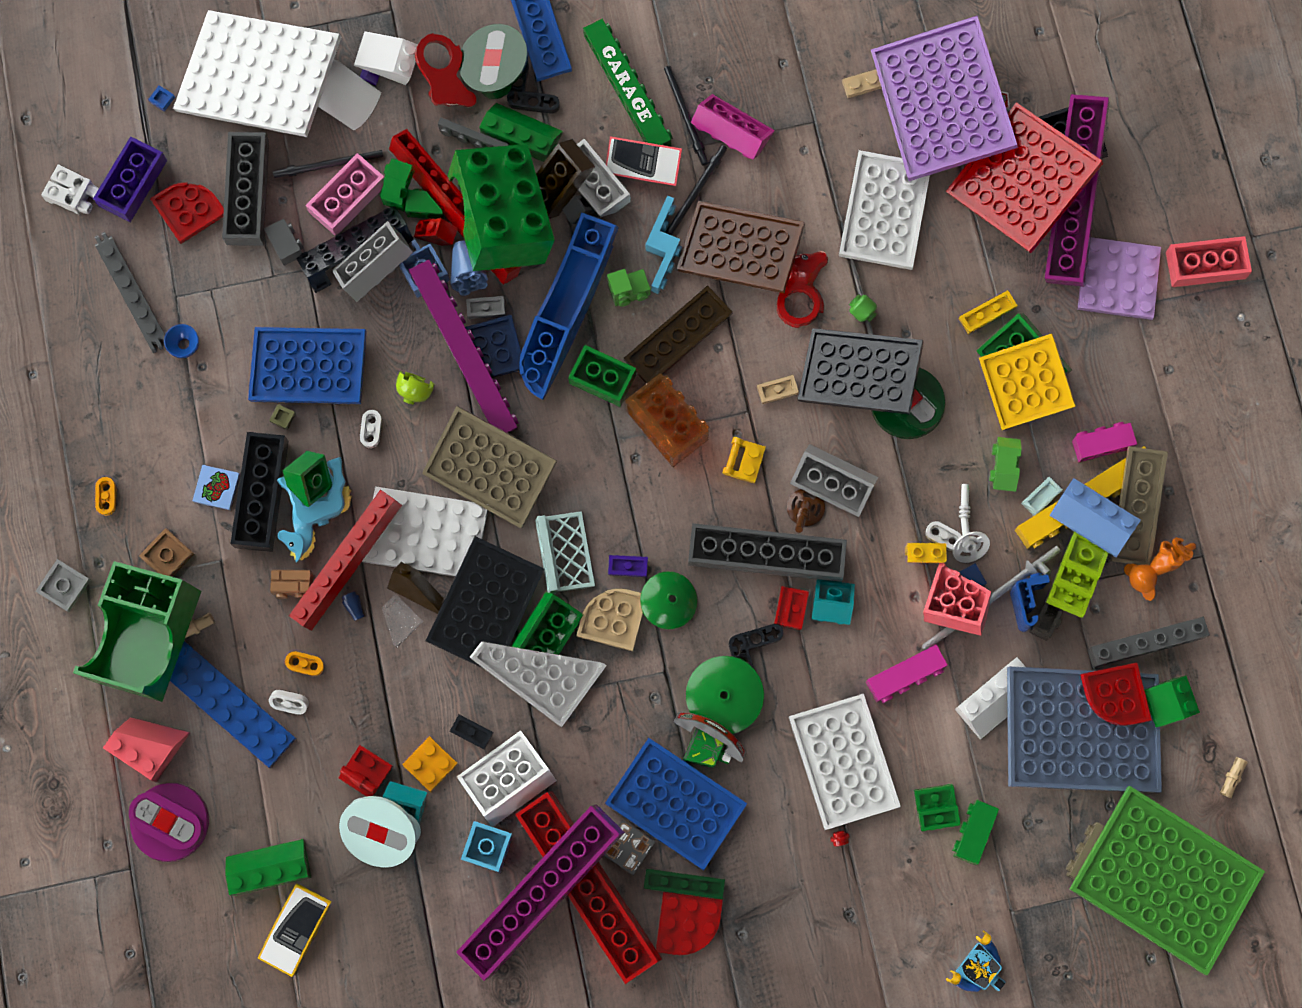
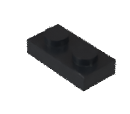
(471, 732)

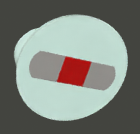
(378, 831)

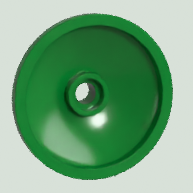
(656, 602)

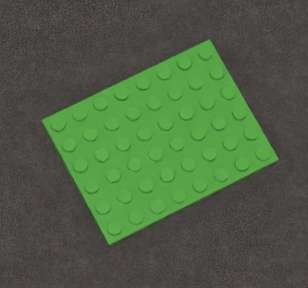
(1167, 880)

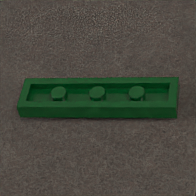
(684, 884)

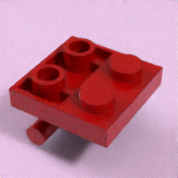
(365, 771)

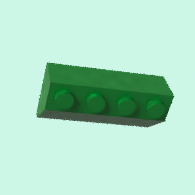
(520, 129)
(549, 626)
(267, 867)

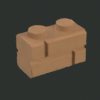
(290, 583)

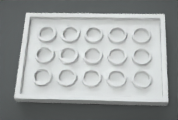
(883, 212)
(428, 533)
(844, 762)

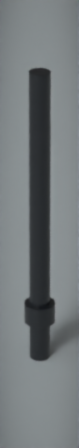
(698, 146)
(714, 162)
(293, 170)

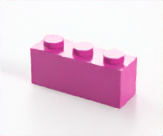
(1103, 441)

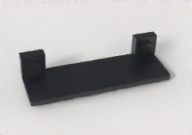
(338, 248)

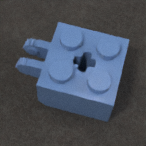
(418, 257)

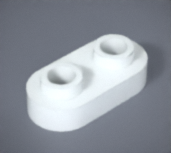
(369, 429)
(944, 534)
(288, 702)

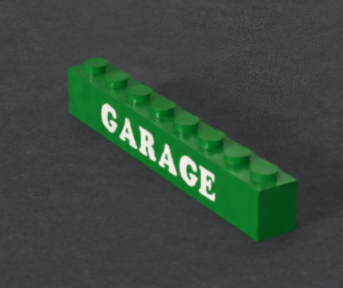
(625, 84)

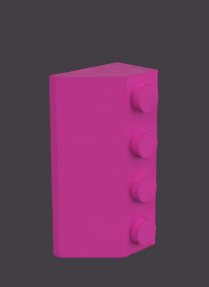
(732, 126)

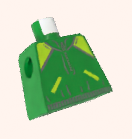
(705, 750)

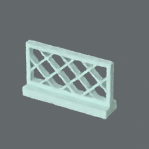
(548, 556)

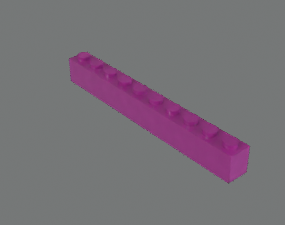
(461, 345)

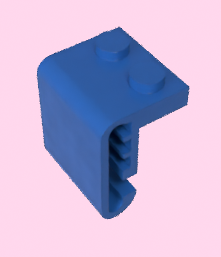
(1022, 597)

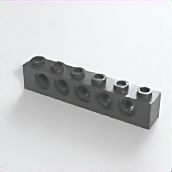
(1148, 642)

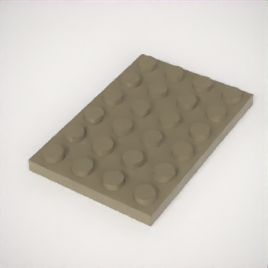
(489, 467)

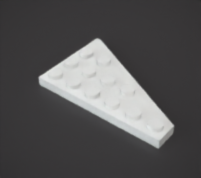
(543, 679)

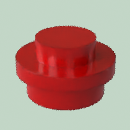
(840, 838)

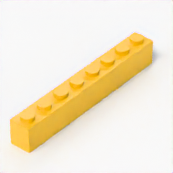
(1042, 525)

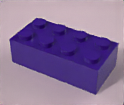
(130, 179)

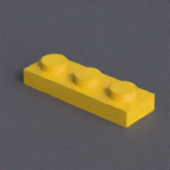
(988, 312)

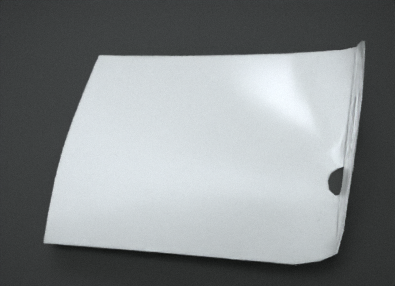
(348, 96)

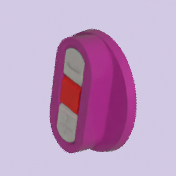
(168, 822)

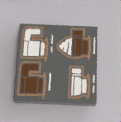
(630, 848)

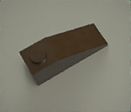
(414, 586)

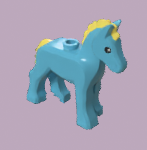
(325, 508)

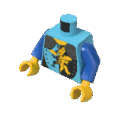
(979, 967)

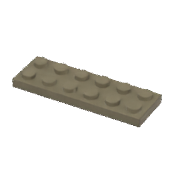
(1142, 498)

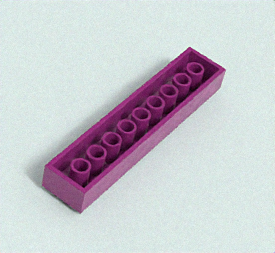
(1073, 230)
(540, 892)

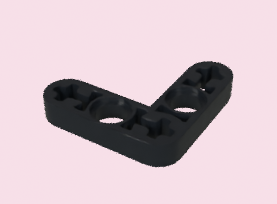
(524, 97)
(748, 645)

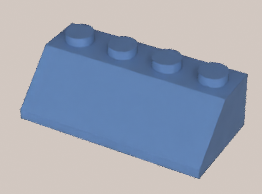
(1094, 517)

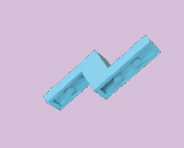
(663, 245)

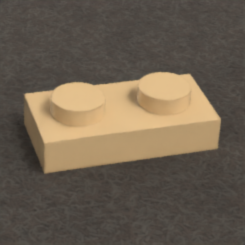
(861, 83)
(777, 389)

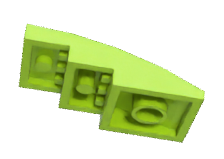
(1077, 576)

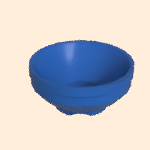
(178, 333)

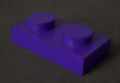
(627, 566)

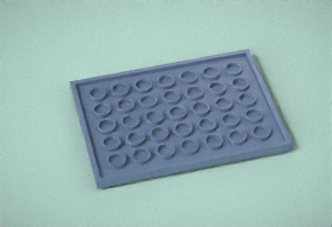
(1066, 745)

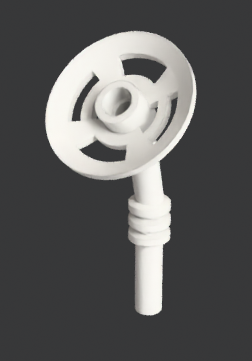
(968, 541)

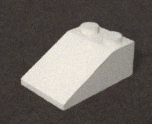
(387, 56)

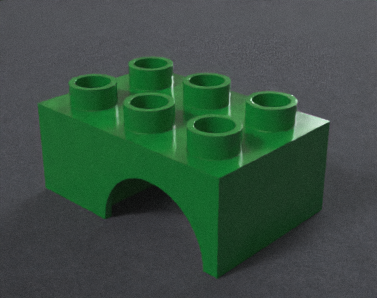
(502, 207)
(142, 630)

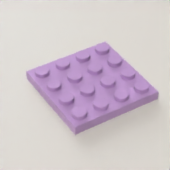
(1120, 279)

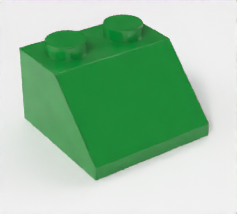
(308, 477)
(1171, 701)

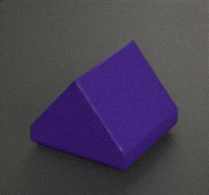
(369, 77)

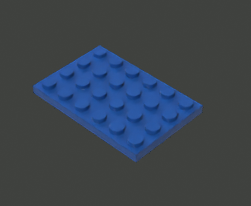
(307, 365)
(676, 804)

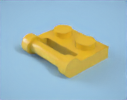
(750, 462)

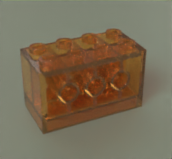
(660, 430)

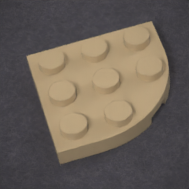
(612, 619)

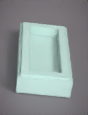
(1042, 496)

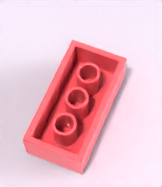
(1208, 261)

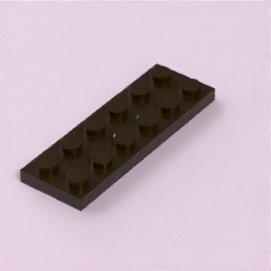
(678, 335)

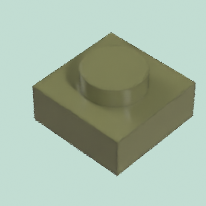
(282, 417)

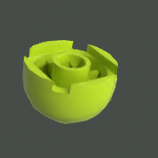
(413, 387)

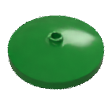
(738, 680)

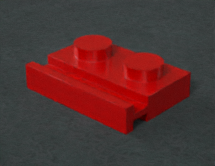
(791, 607)

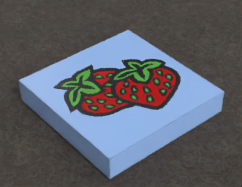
(216, 487)

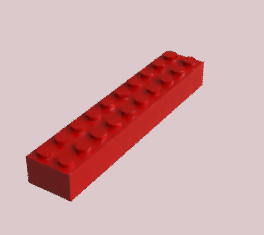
(594, 895)

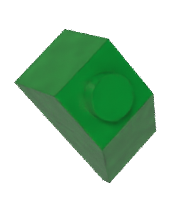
(421, 205)

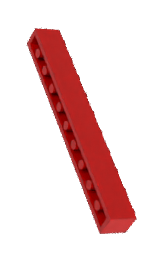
(438, 186)

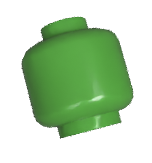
(863, 308)

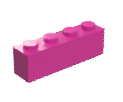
(906, 674)

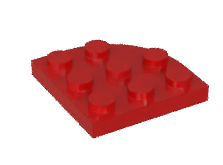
(187, 209)
(1117, 695)
(687, 923)

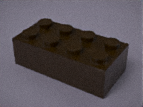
(562, 176)

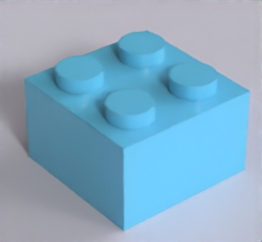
(487, 846)

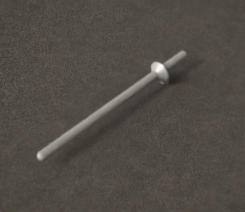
(1029, 570)

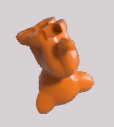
(1171, 557)

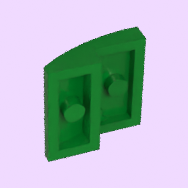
(936, 807)

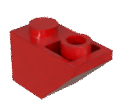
(436, 231)

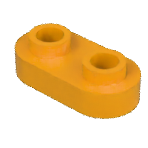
(105, 497)
(305, 663)

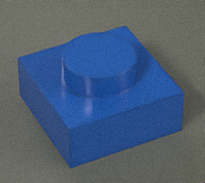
(161, 98)

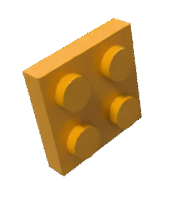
(430, 764)

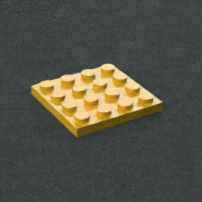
(1027, 382)

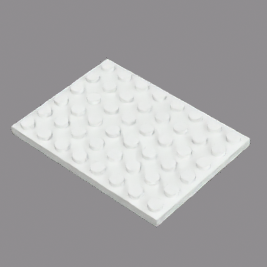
(257, 73)

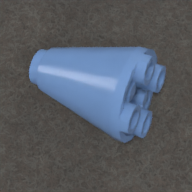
(463, 277)

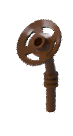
(804, 511)

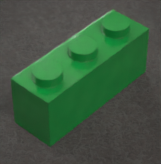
(975, 832)

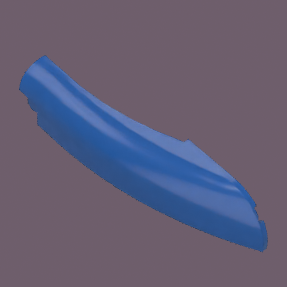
(566, 303)

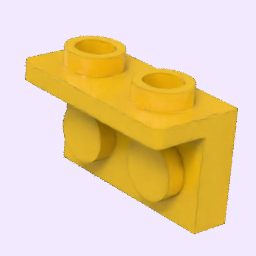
(926, 552)

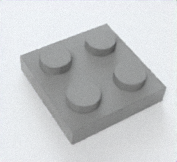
(63, 585)

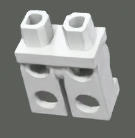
(69, 190)

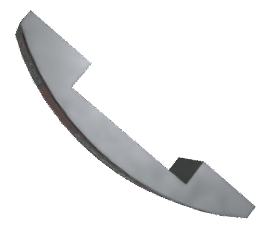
(714, 729)

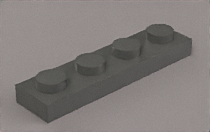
(467, 135)

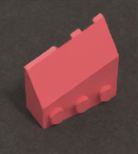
(957, 602)
(145, 746)

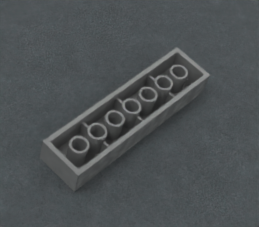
(767, 552)

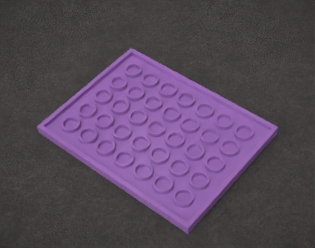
(943, 98)

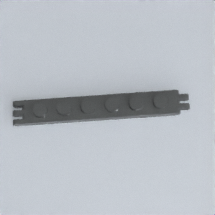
(130, 291)

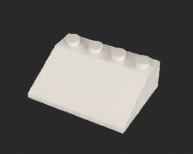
(506, 778)

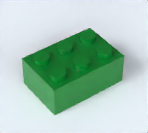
(602, 375)

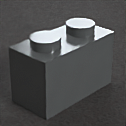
(284, 242)

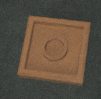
(166, 554)

